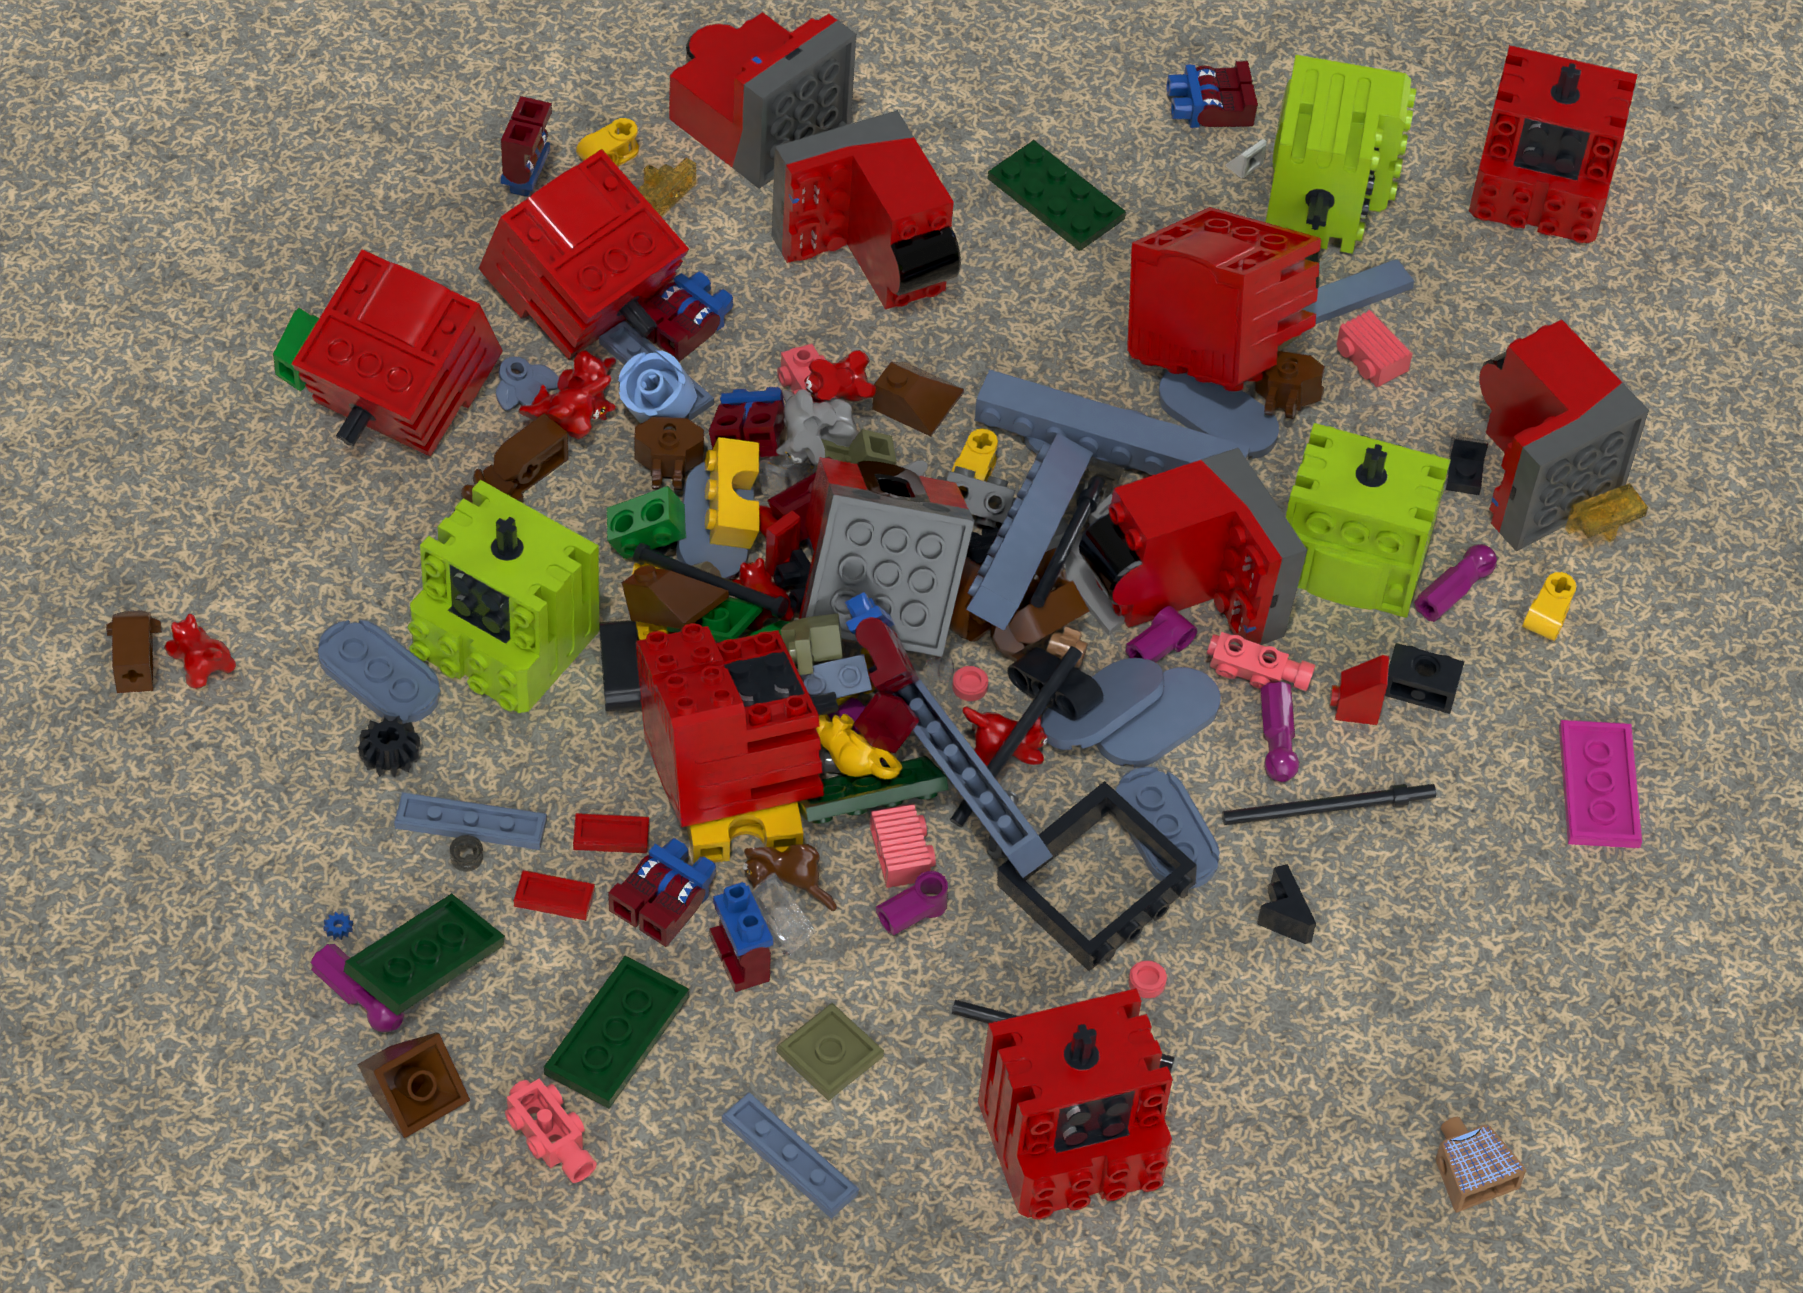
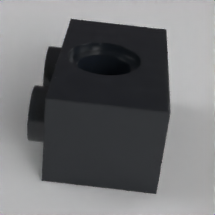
(1423, 678)

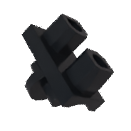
(794, 574)

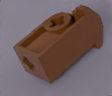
(528, 457)
(1035, 623)
(133, 650)

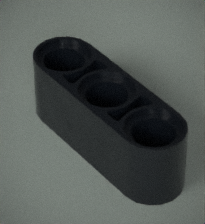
(620, 665)
(1073, 698)

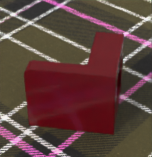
(886, 722)

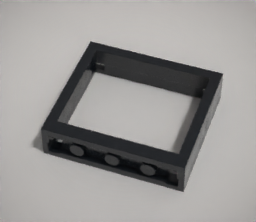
(1131, 922)

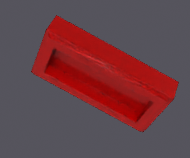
(781, 540)
(611, 833)
(554, 895)

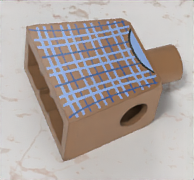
(1476, 1165)

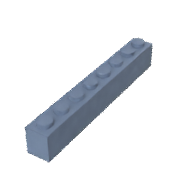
(1099, 427)
(1028, 531)
(974, 781)

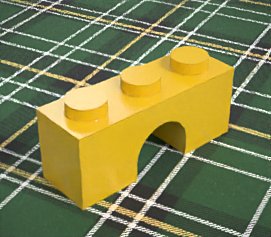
(730, 517)
(774, 826)

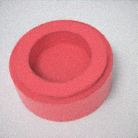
(970, 683)
(1148, 979)

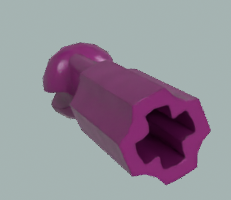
(1455, 582)
(1279, 730)
(329, 966)

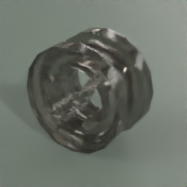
(462, 844)

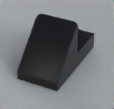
(1466, 464)
(1288, 910)

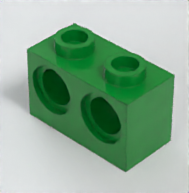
(647, 519)

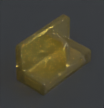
(668, 184)
(1606, 512)

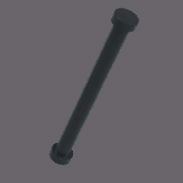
(777, 606)

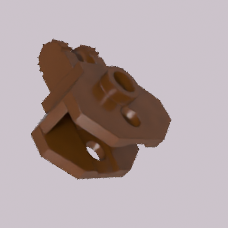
(1291, 383)
(668, 451)

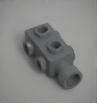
(979, 493)

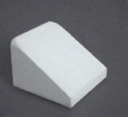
(1248, 160)

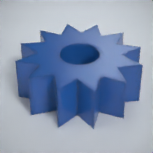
(338, 931)

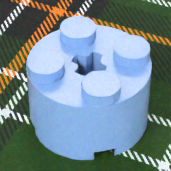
(656, 387)

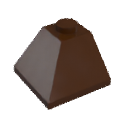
(914, 397)
(669, 597)
(414, 1082)

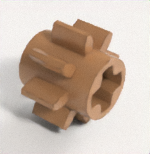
(1061, 643)

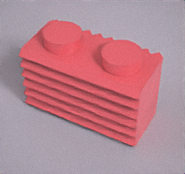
(1373, 349)
(901, 844)

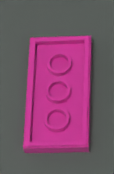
(1600, 784)

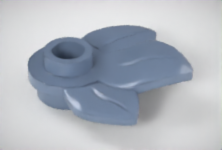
(524, 386)

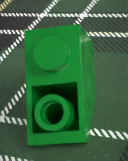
(289, 346)

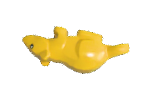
(852, 751)

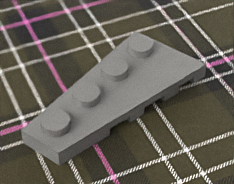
(1086, 583)

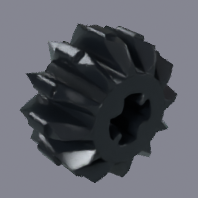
(389, 746)

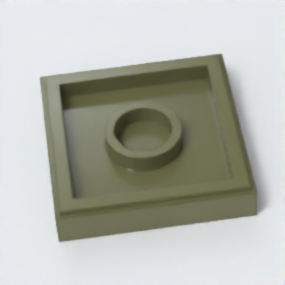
(830, 1051)

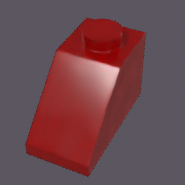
(1361, 692)

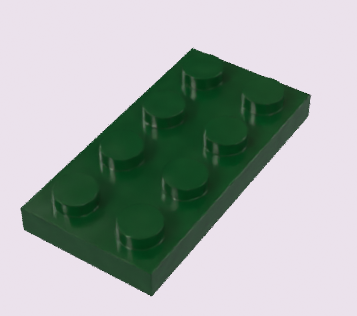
(1056, 195)
(856, 794)
(424, 954)
(616, 1032)

